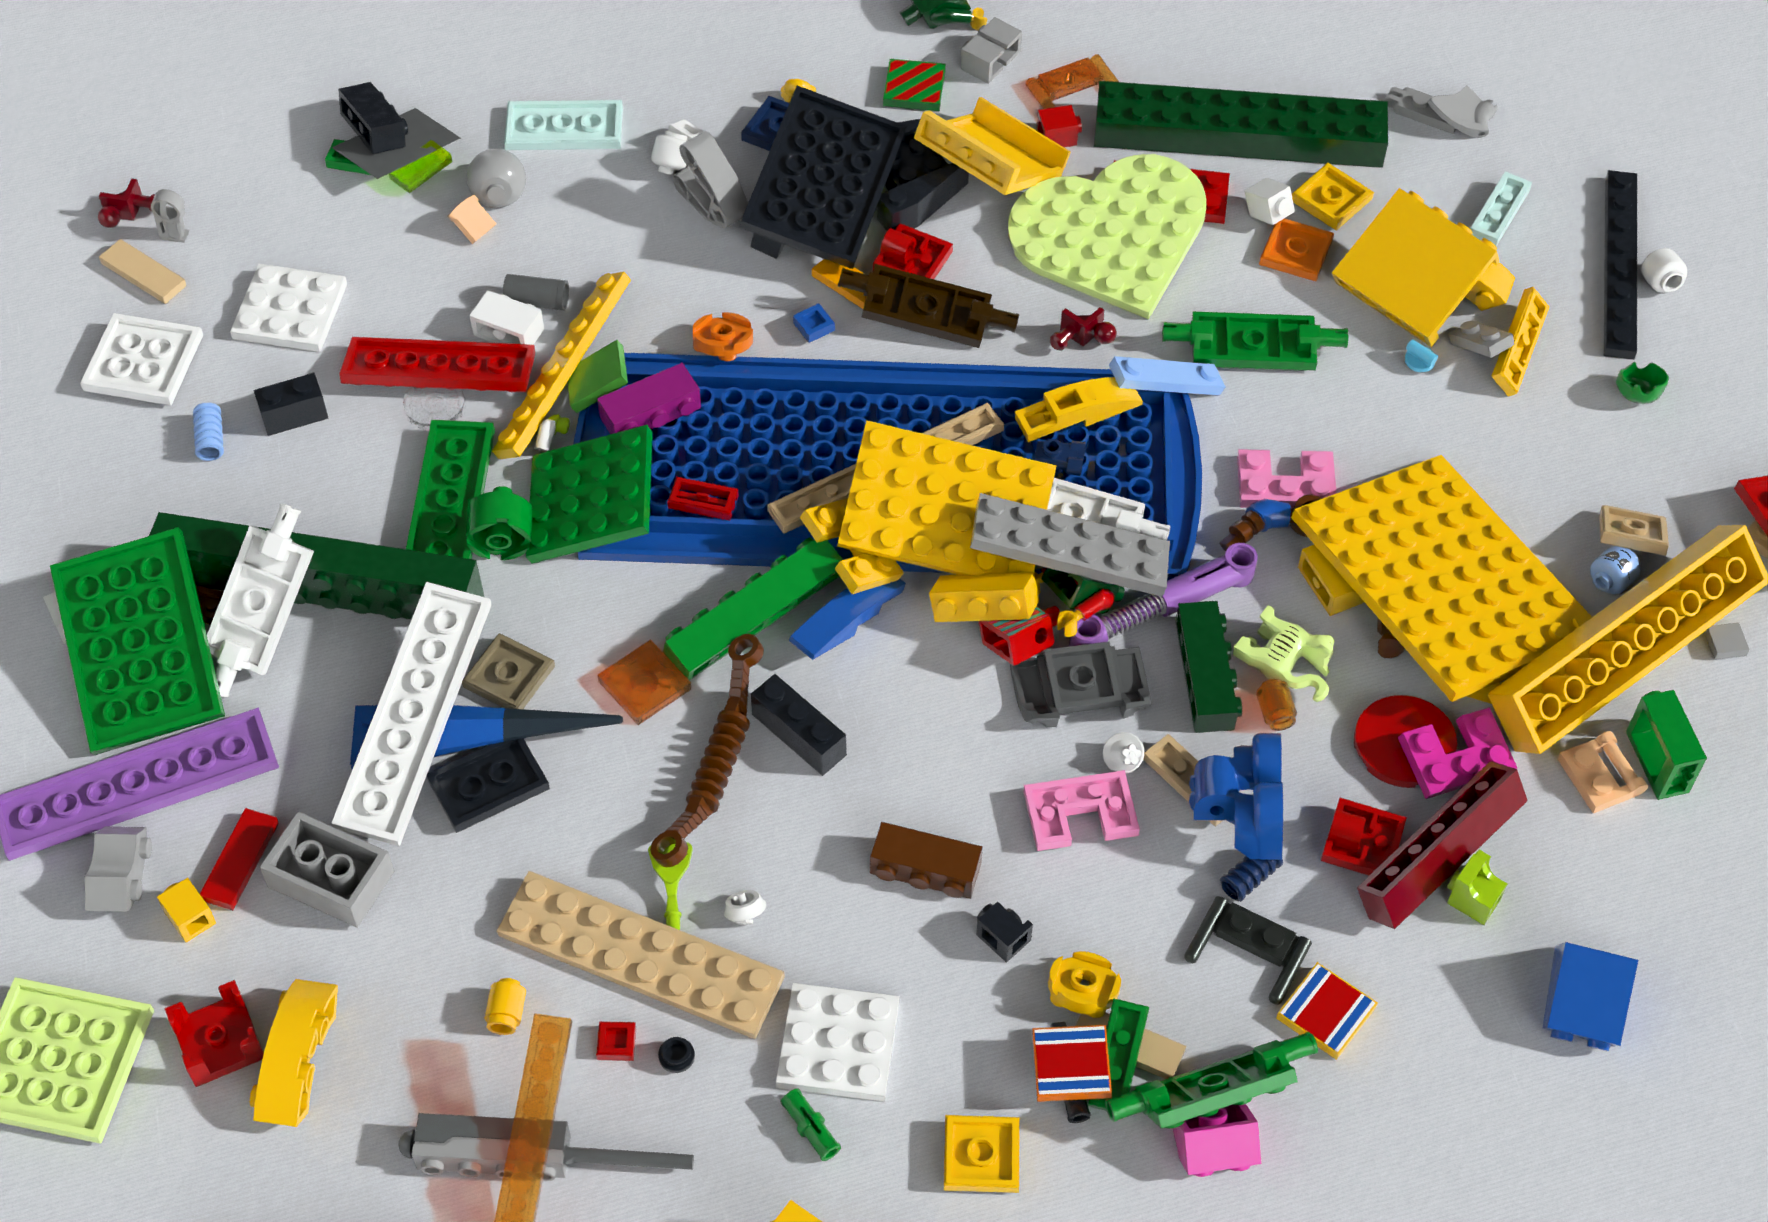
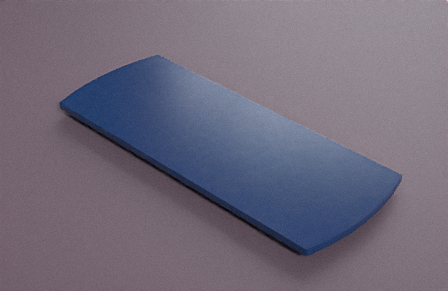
(797, 421)

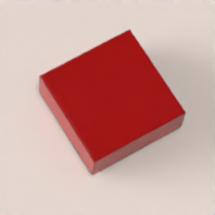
(616, 1041)

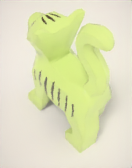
(1284, 648)

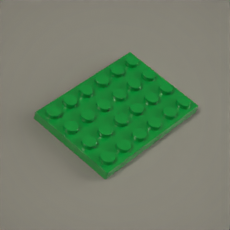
(136, 641)

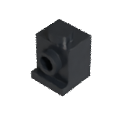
(1003, 930)

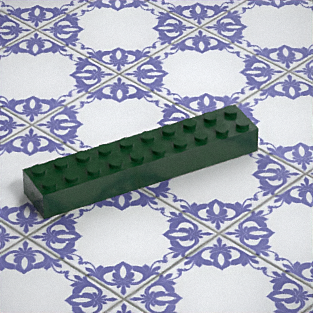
(1241, 124)
(339, 573)

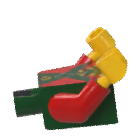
(1080, 594)

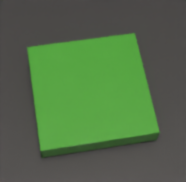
(597, 376)

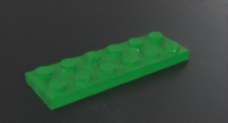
(450, 475)

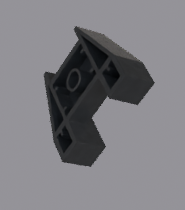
(917, 183)

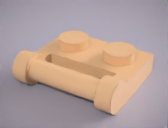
(1593, 777)

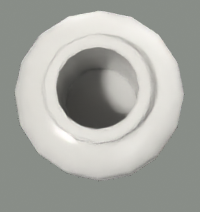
(667, 152)
(1664, 270)

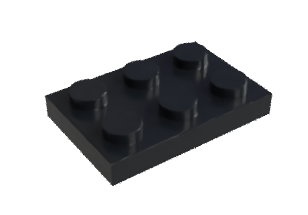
(487, 782)

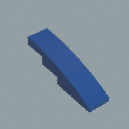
(841, 617)

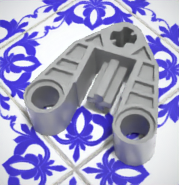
(710, 181)

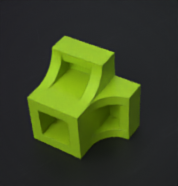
(1476, 888)

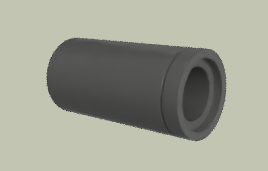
(537, 291)

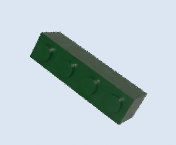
(1207, 666)

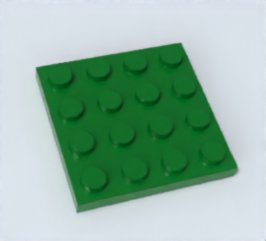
(590, 494)

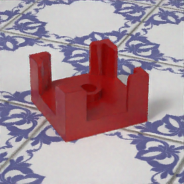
(216, 1036)

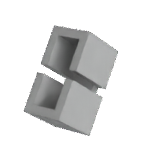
(992, 43)

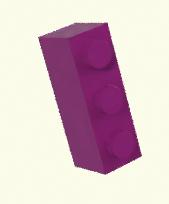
(651, 401)

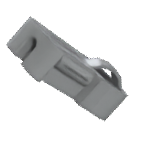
(168, 219)

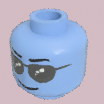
(1615, 570)

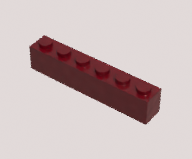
(1442, 844)

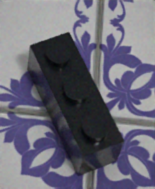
(372, 117)
(798, 724)

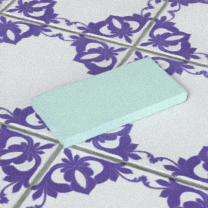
(563, 125)

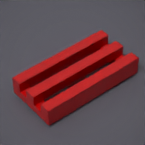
(701, 502)

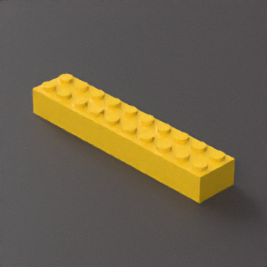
(1628, 638)

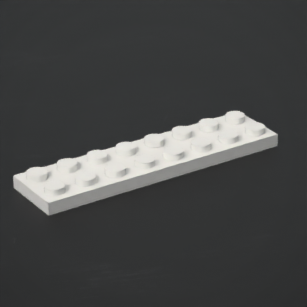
(411, 714)

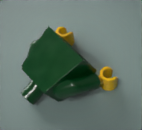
(943, 12)

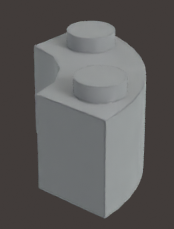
(116, 868)

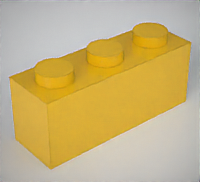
(984, 597)

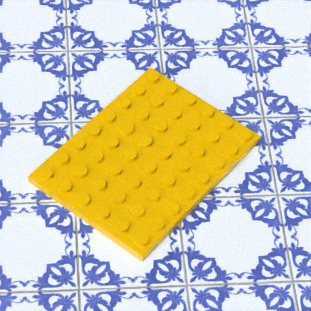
(1443, 574)

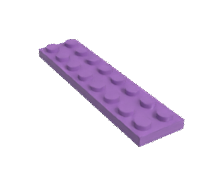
(134, 783)

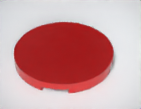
(1379, 731)

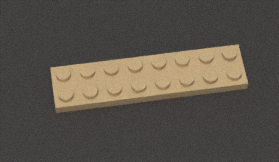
(641, 954)

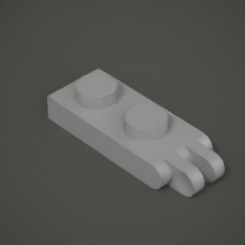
(1415, 106)

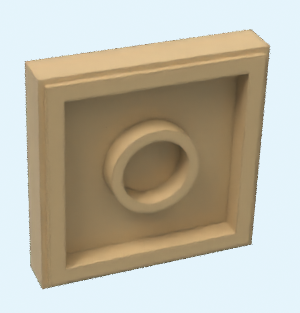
(1633, 530)

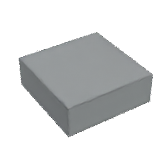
(1727, 641)

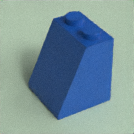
(1589, 995)

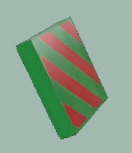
(914, 84)

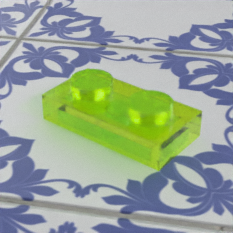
(423, 169)

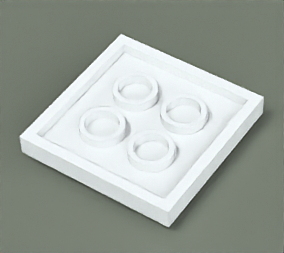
(289, 307)
(141, 359)
(838, 1042)

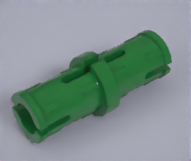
(810, 1124)

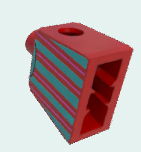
(1022, 638)

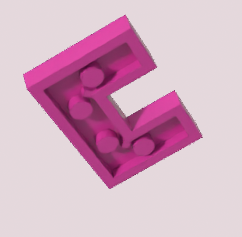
(1446, 773)

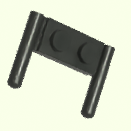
(1256, 936)

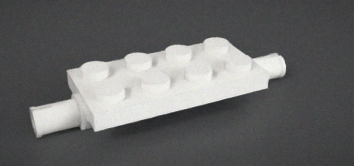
(1103, 508)
(257, 599)

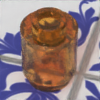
(1276, 704)

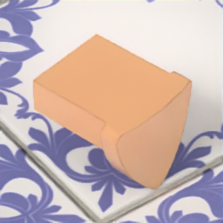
(472, 219)

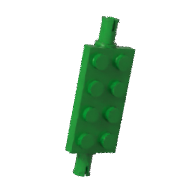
(1255, 339)
(1215, 1085)

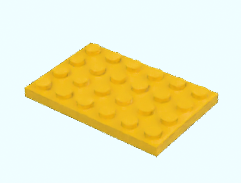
(920, 494)

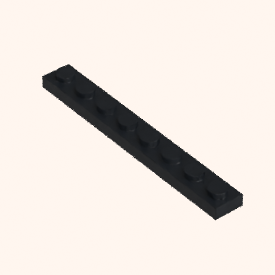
(1620, 265)

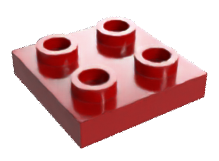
(913, 251)
(1362, 837)

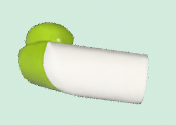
(548, 429)

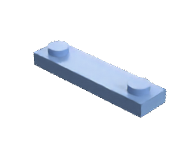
(1166, 376)

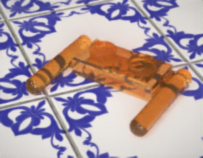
(1069, 80)

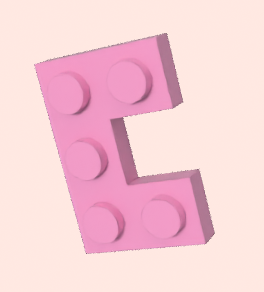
(1258, 482)
(1054, 800)

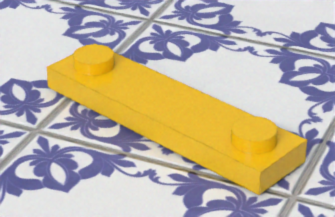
(1525, 330)

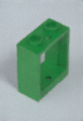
(1665, 744)

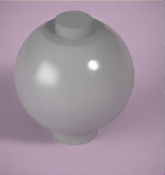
(496, 178)

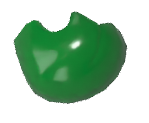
(1642, 384)

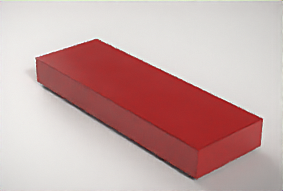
(239, 859)

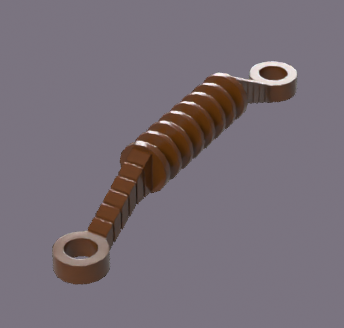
(718, 758)

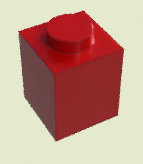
(1059, 125)

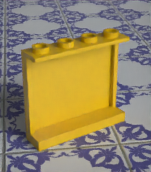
(994, 147)
(1414, 265)

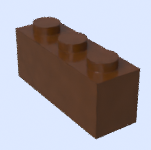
(925, 860)

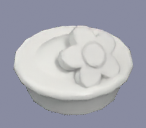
(1123, 752)
(744, 906)

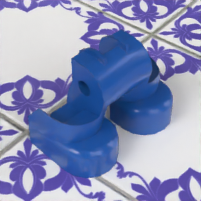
(1255, 816)

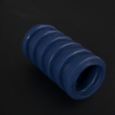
(1246, 876)

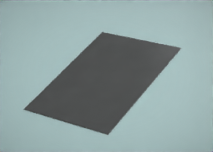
(420, 131)

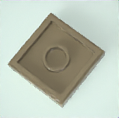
(508, 673)

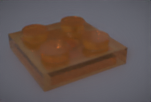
(644, 682)

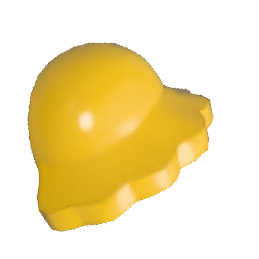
(790, 85)

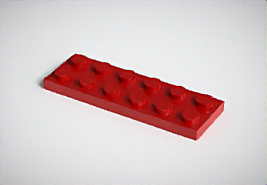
(438, 364)

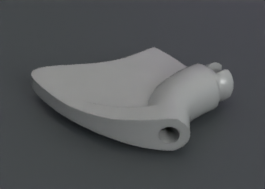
(1465, 111)

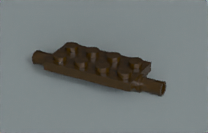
(927, 305)

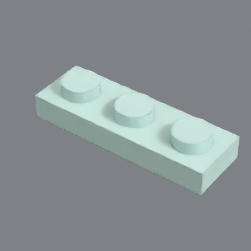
(1501, 208)

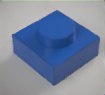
(813, 323)

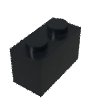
(291, 404)

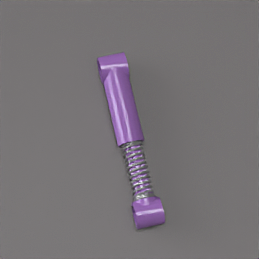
(1186, 588)

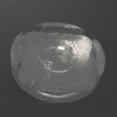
(430, 404)

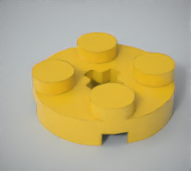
(1078, 998)

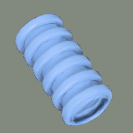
(208, 431)

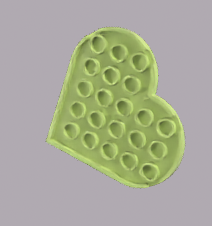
(1112, 234)

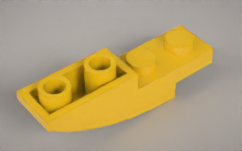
(1074, 403)

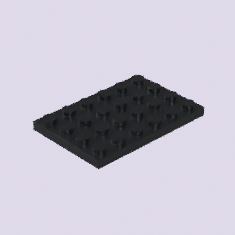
(823, 177)

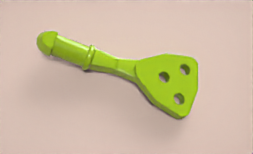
(671, 878)

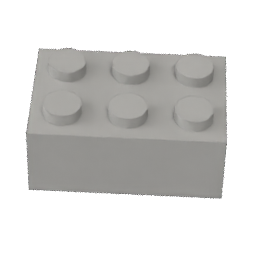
(327, 869)

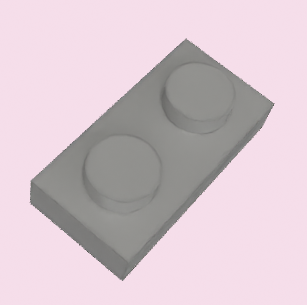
(1481, 338)

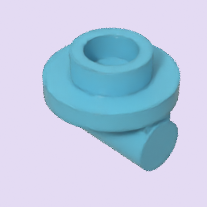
(1419, 357)

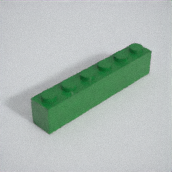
(753, 607)

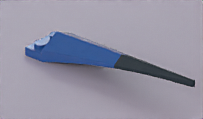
(482, 726)

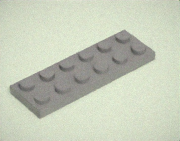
(1070, 544)

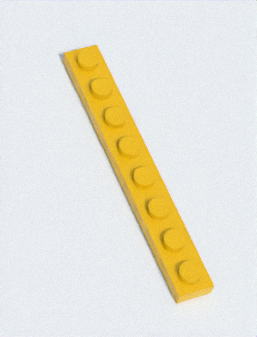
(561, 365)

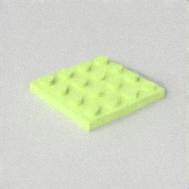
(66, 1057)

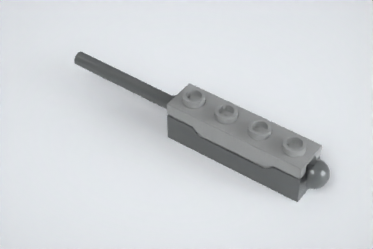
(482, 1143)

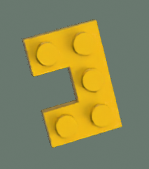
(862, 570)

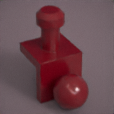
(122, 205)
(1083, 329)

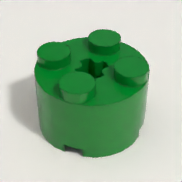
(499, 524)

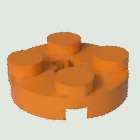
(722, 336)

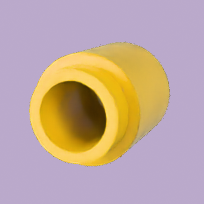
(505, 1006)

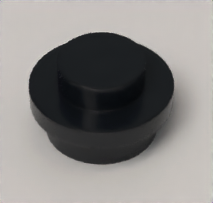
(676, 1055)

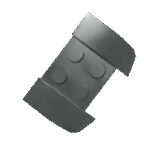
(1079, 681)

